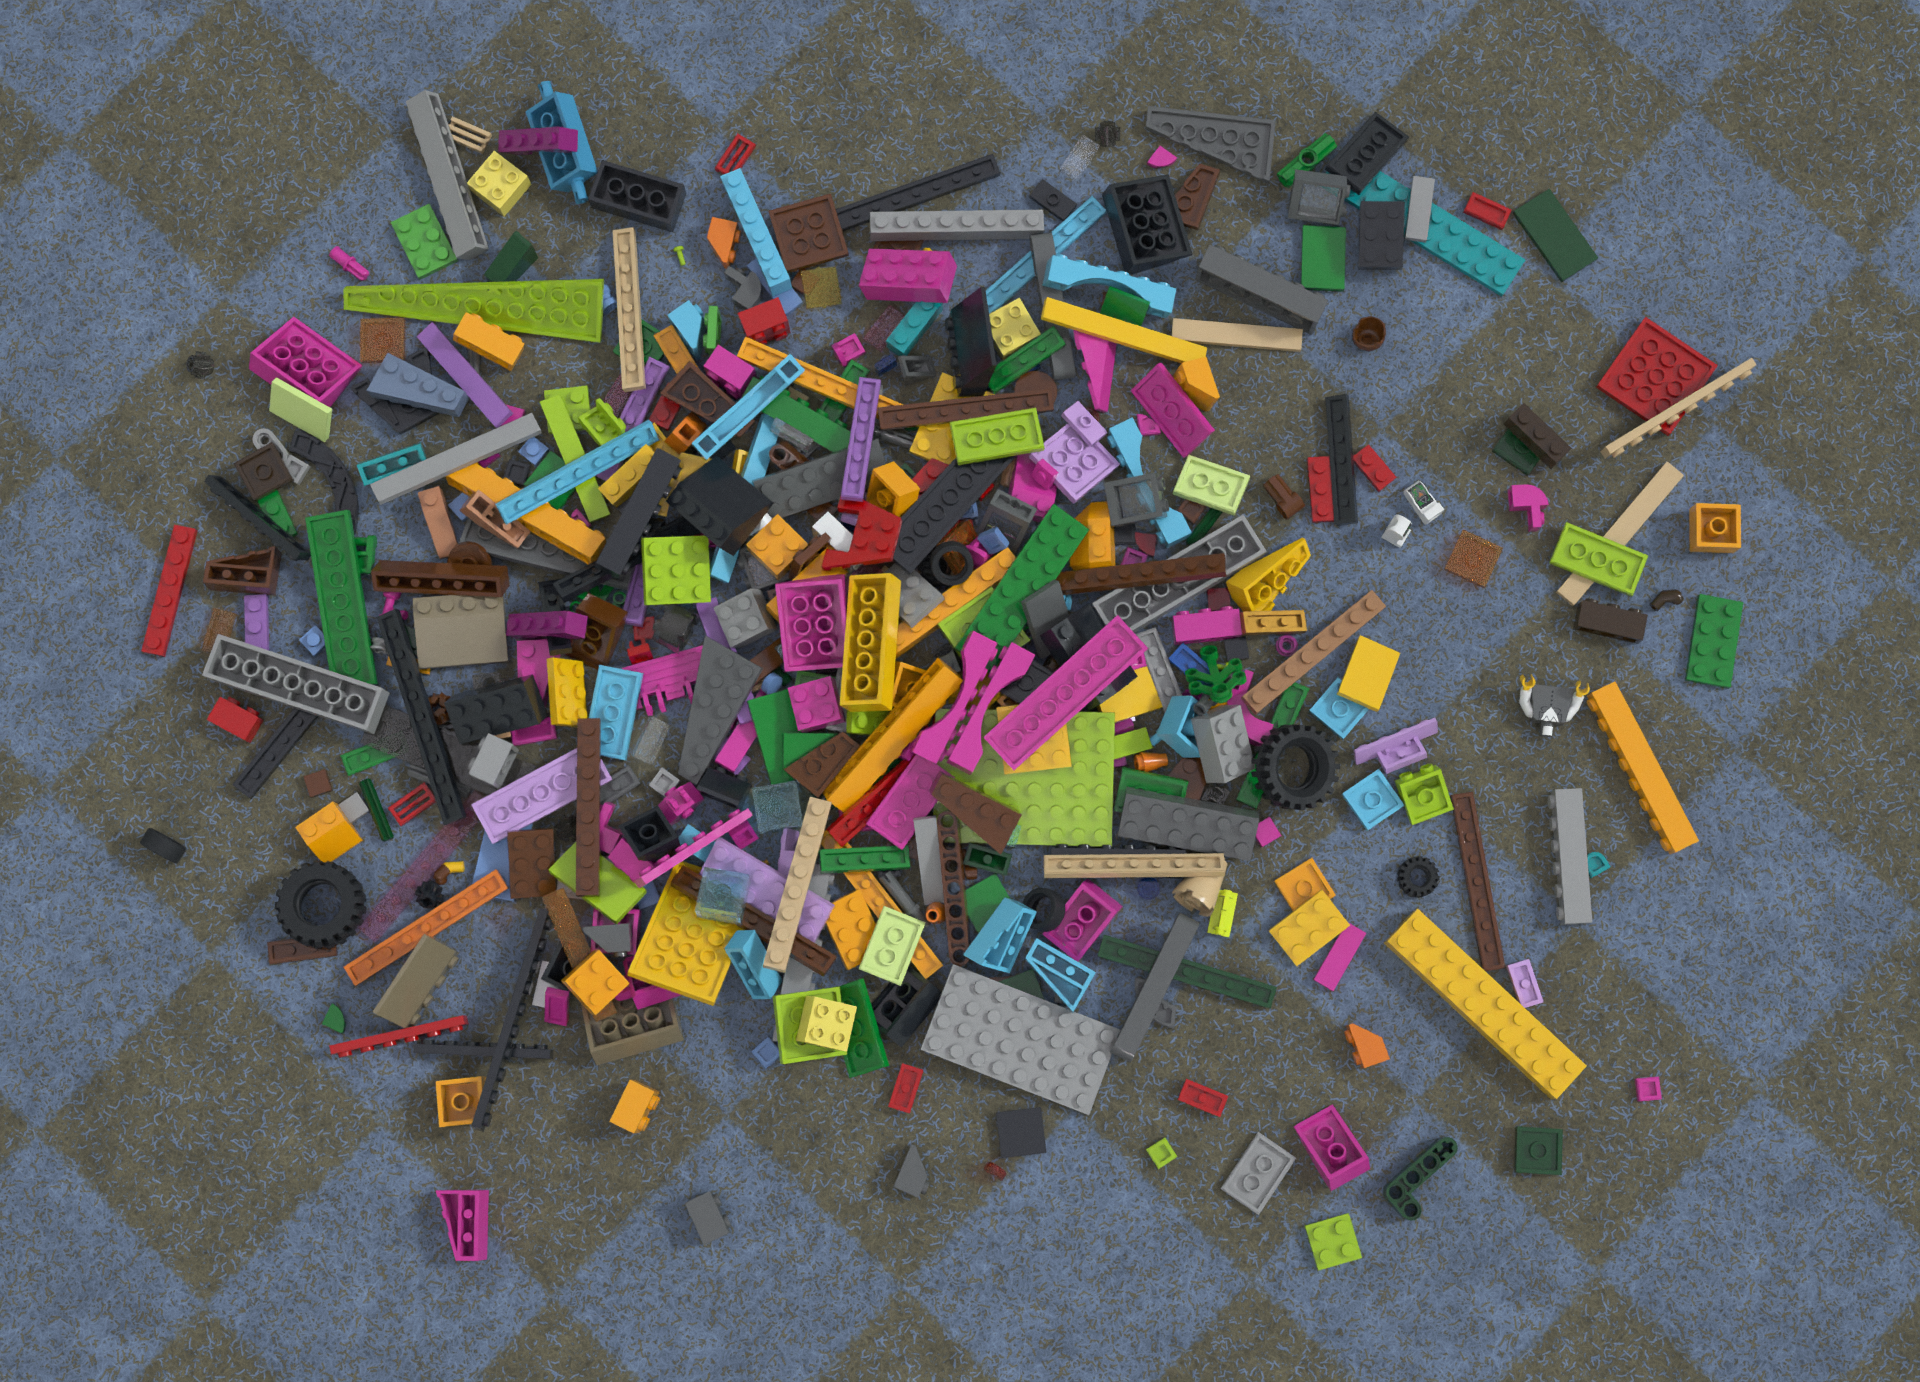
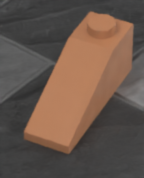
(486, 515)
(438, 520)

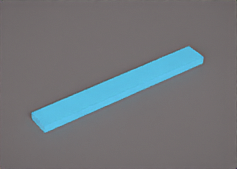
(1063, 237)
(754, 468)
(576, 472)

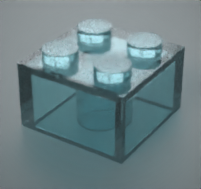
(778, 807)
(722, 895)

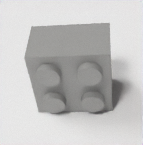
(745, 618)
(493, 761)

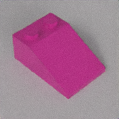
(1028, 490)
(1084, 920)
(1332, 1147)

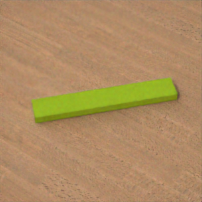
(571, 450)

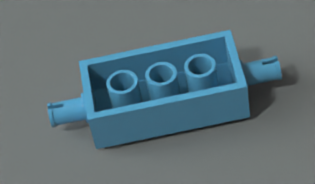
(569, 169)

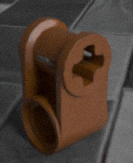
(791, 458)

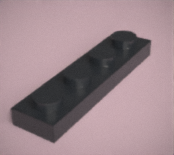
(552, 602)

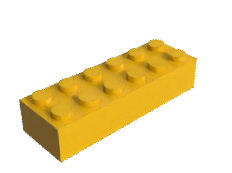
(870, 642)

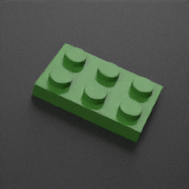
(424, 241)

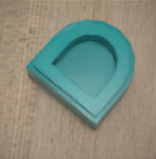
(1596, 864)

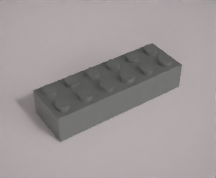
(1261, 289)
(1188, 823)

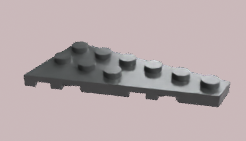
(1229, 139)
(718, 696)

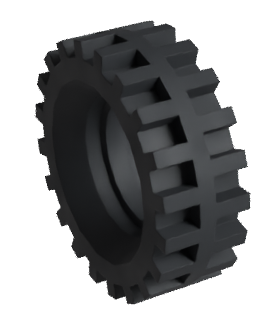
(1320, 773)

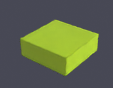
(1161, 1153)

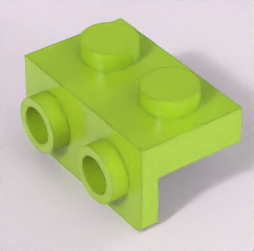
(602, 423)

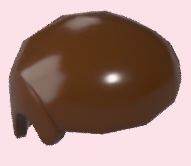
(1369, 333)

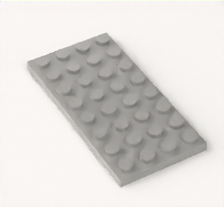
(1020, 1039)

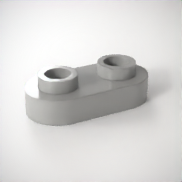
(263, 433)

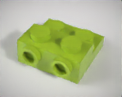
(1424, 793)

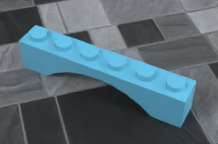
(756, 232)
(1065, 273)
(748, 407)
(1127, 442)

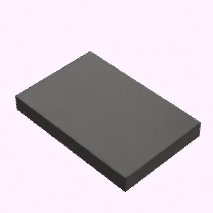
(1043, 611)

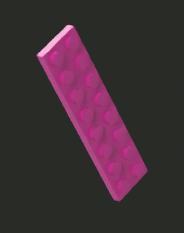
(1065, 692)

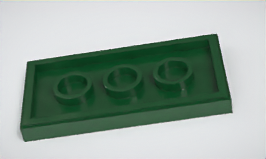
(1555, 235)

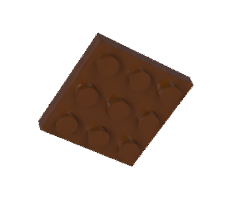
(808, 233)

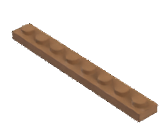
(1313, 652)

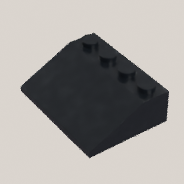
(1146, 223)
(971, 345)
(720, 504)
(1071, 635)

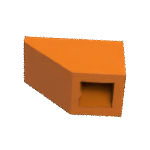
(722, 239)
(686, 433)
(1368, 1046)

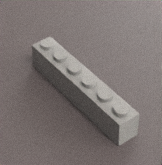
(1571, 856)

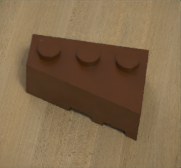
(245, 573)

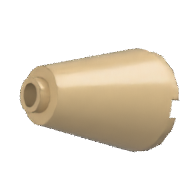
(1199, 893)

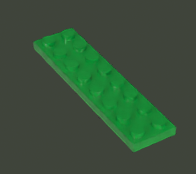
(1033, 568)
(341, 596)

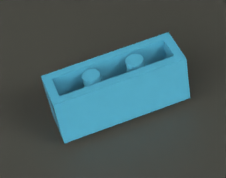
(748, 958)

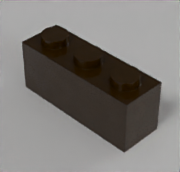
(1537, 436)
(1610, 621)

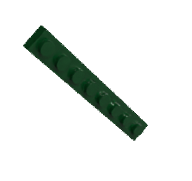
(1190, 972)

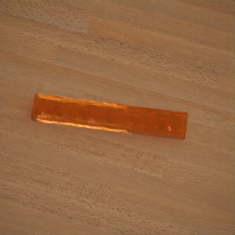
(571, 936)

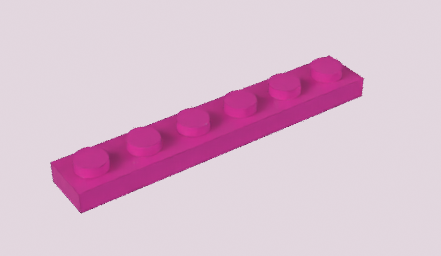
(684, 851)

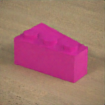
(532, 659)
(467, 1222)

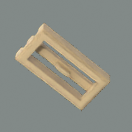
(454, 121)

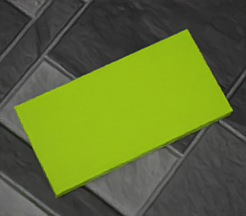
(997, 436)
(1598, 559)
(617, 890)

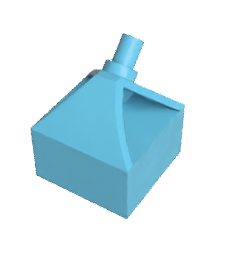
(1177, 727)

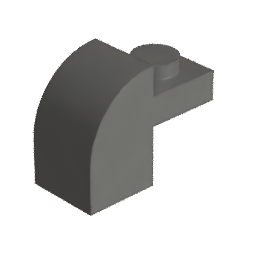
(749, 289)

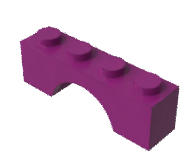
(538, 139)
(555, 623)

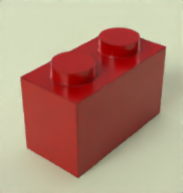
(235, 719)

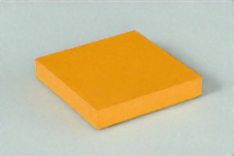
(1302, 884)

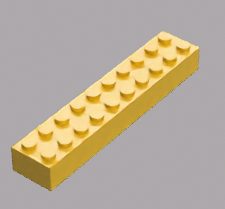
(1485, 1004)

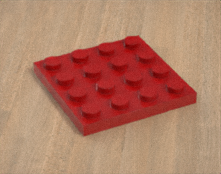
(1655, 373)

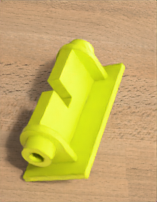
(1223, 913)

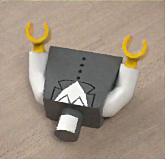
(1550, 704)

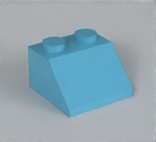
(689, 325)

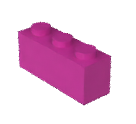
(1206, 625)

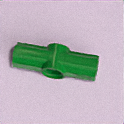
(1315, 152)

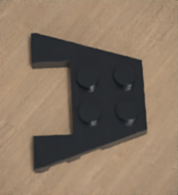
(399, 416)

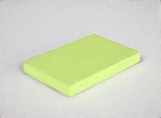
(300, 409)
(1211, 485)
(892, 945)

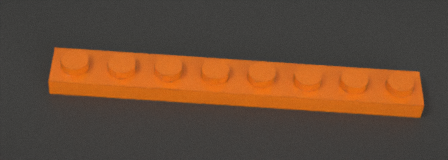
(429, 924)

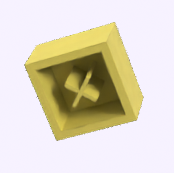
(499, 183)
(1012, 328)
(826, 1023)

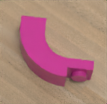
(1255, 727)

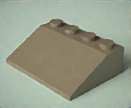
(460, 630)
(417, 981)
(632, 1030)

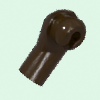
(1664, 596)

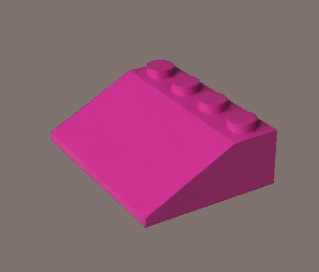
(304, 362)
(812, 622)

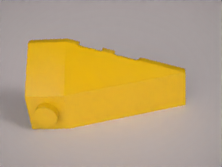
(1260, 582)

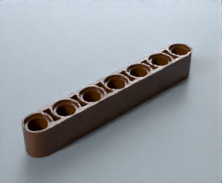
(958, 877)

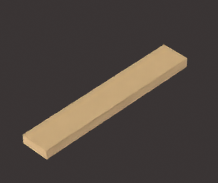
(1238, 335)

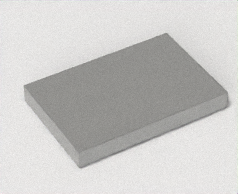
(1258, 1173)

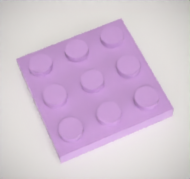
(1077, 463)

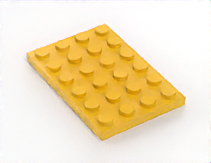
(681, 949)

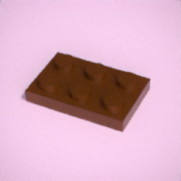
(529, 862)

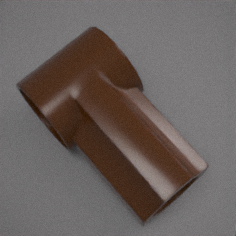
(1286, 501)

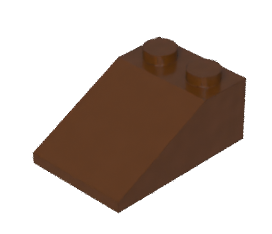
(602, 633)

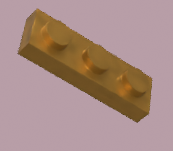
(1273, 622)

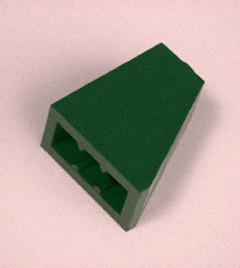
(512, 260)

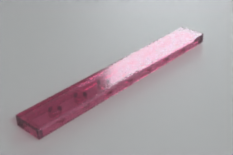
(421, 870)

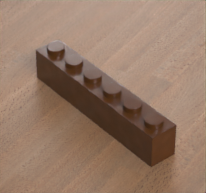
(440, 578)

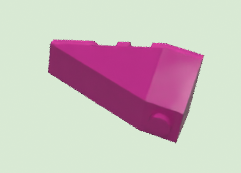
(1099, 365)

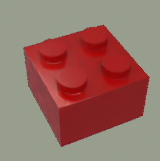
(765, 322)

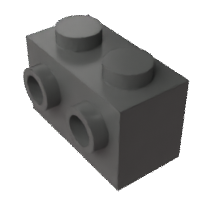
(708, 1217)

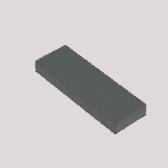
(621, 784)

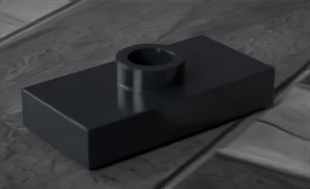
(1053, 200)

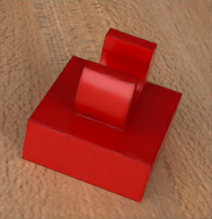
(639, 653)

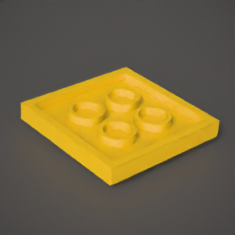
(1051, 755)

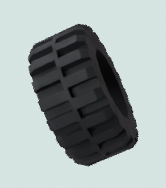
(300, 884)

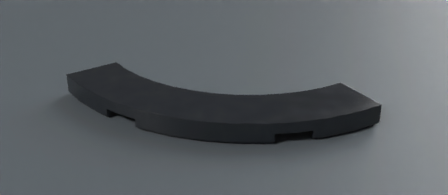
(332, 468)

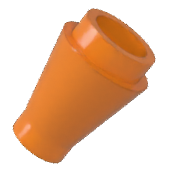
(1150, 761)
(939, 908)

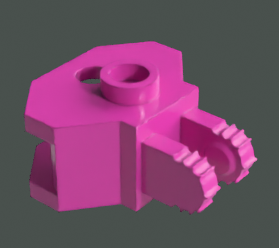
(680, 802)

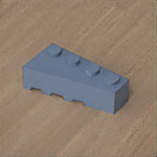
(412, 386)

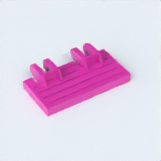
(667, 675)

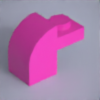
(1530, 499)
(608, 836)

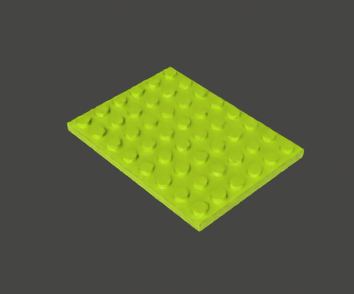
(1057, 803)

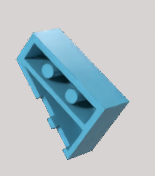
(1002, 936)
(1061, 973)

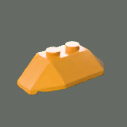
(1098, 545)

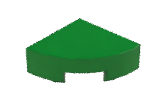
(335, 1019)

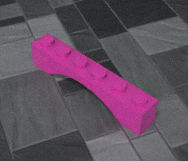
(975, 655)
(969, 748)

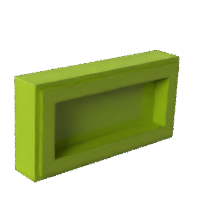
(1131, 743)

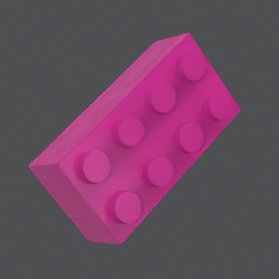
(908, 275)

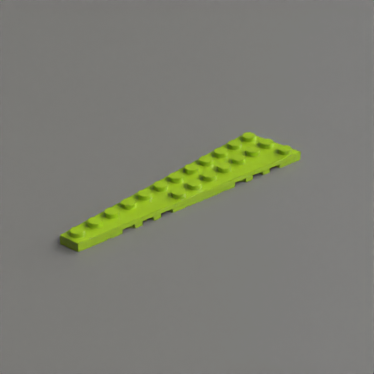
(534, 307)

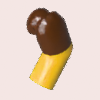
(446, 869)

